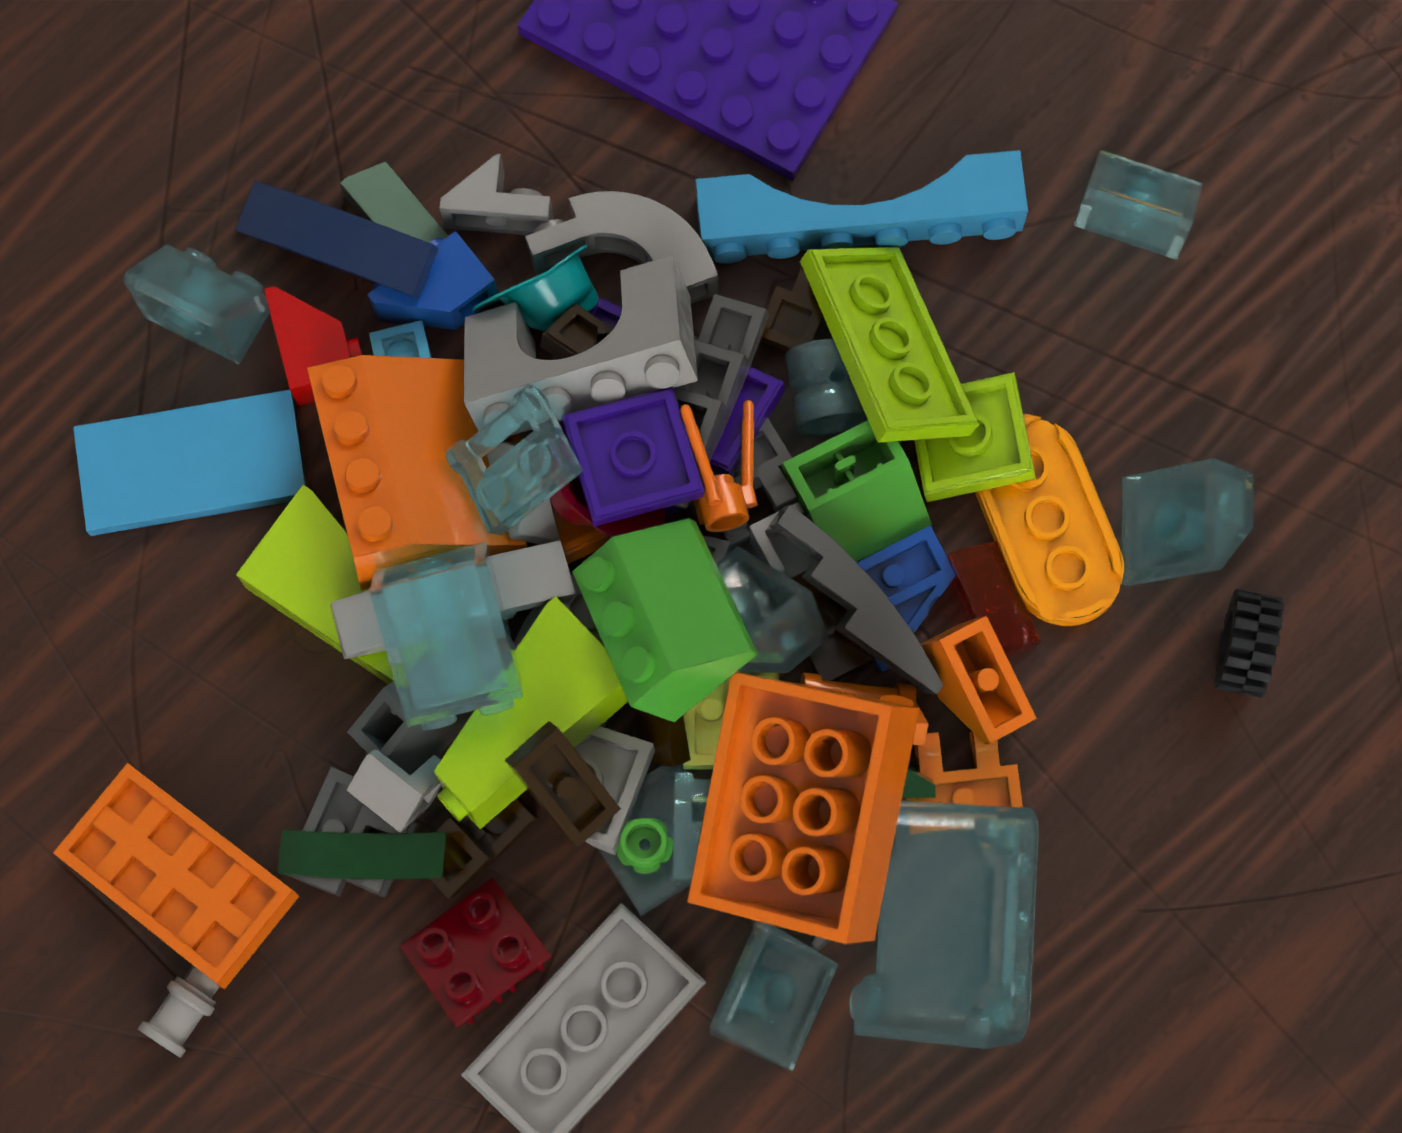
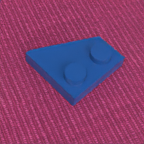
(911, 576)

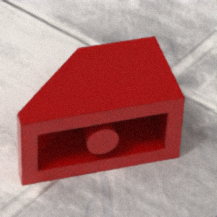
(306, 340)

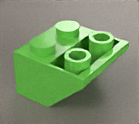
(858, 491)

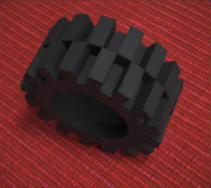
(1249, 643)

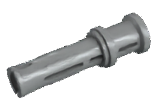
(181, 1010)

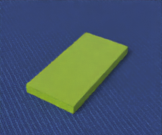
(888, 344)

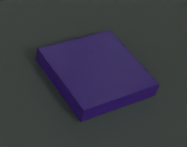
(633, 456)

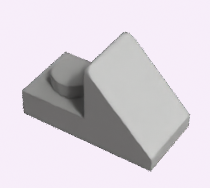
(483, 207)

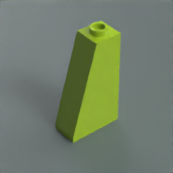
(304, 568)
(563, 681)

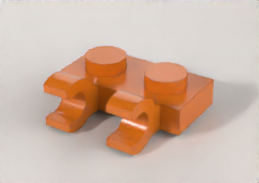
(981, 786)

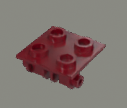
(475, 953)

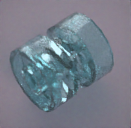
(826, 394)

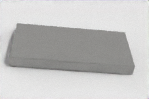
(584, 1027)

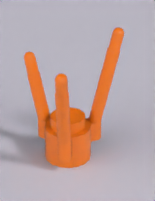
(723, 501)

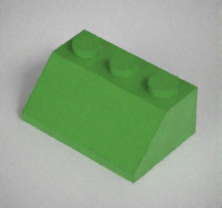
(664, 617)

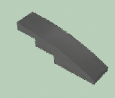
(722, 362)
(870, 616)

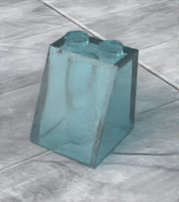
(446, 636)

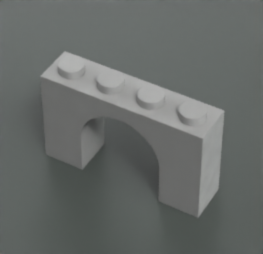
(642, 354)

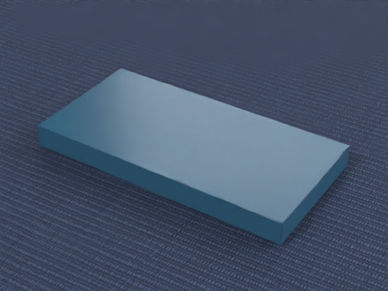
(189, 462)

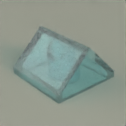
(1139, 205)
(773, 996)

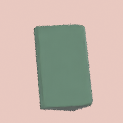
(387, 201)

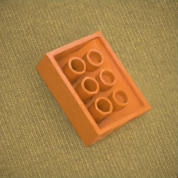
(387, 452)
(803, 807)

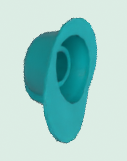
(550, 293)

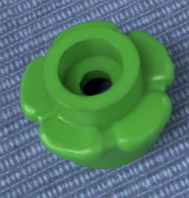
(660, 845)

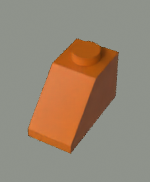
(978, 680)

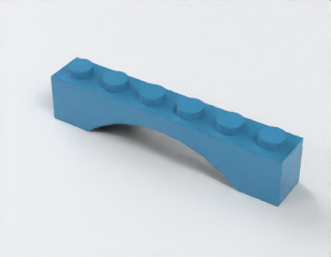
(975, 197)

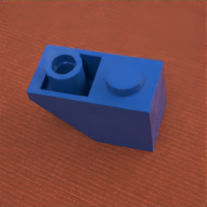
(449, 294)

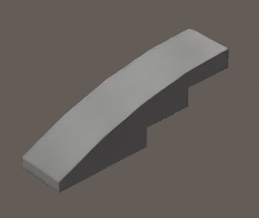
(524, 579)

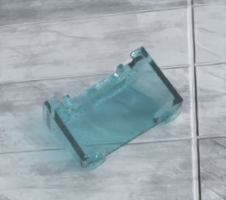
(954, 928)

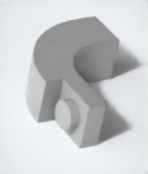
(628, 227)

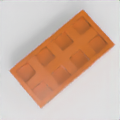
(176, 875)

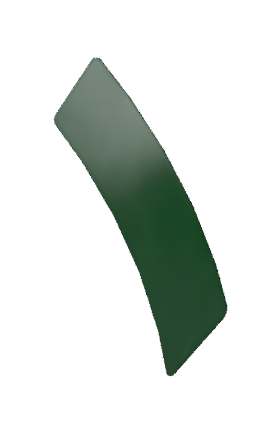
(362, 855)

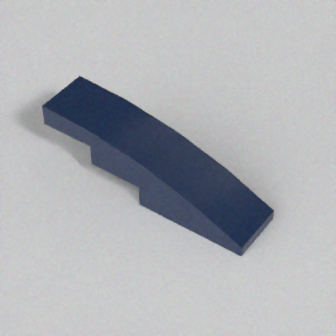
(337, 239)

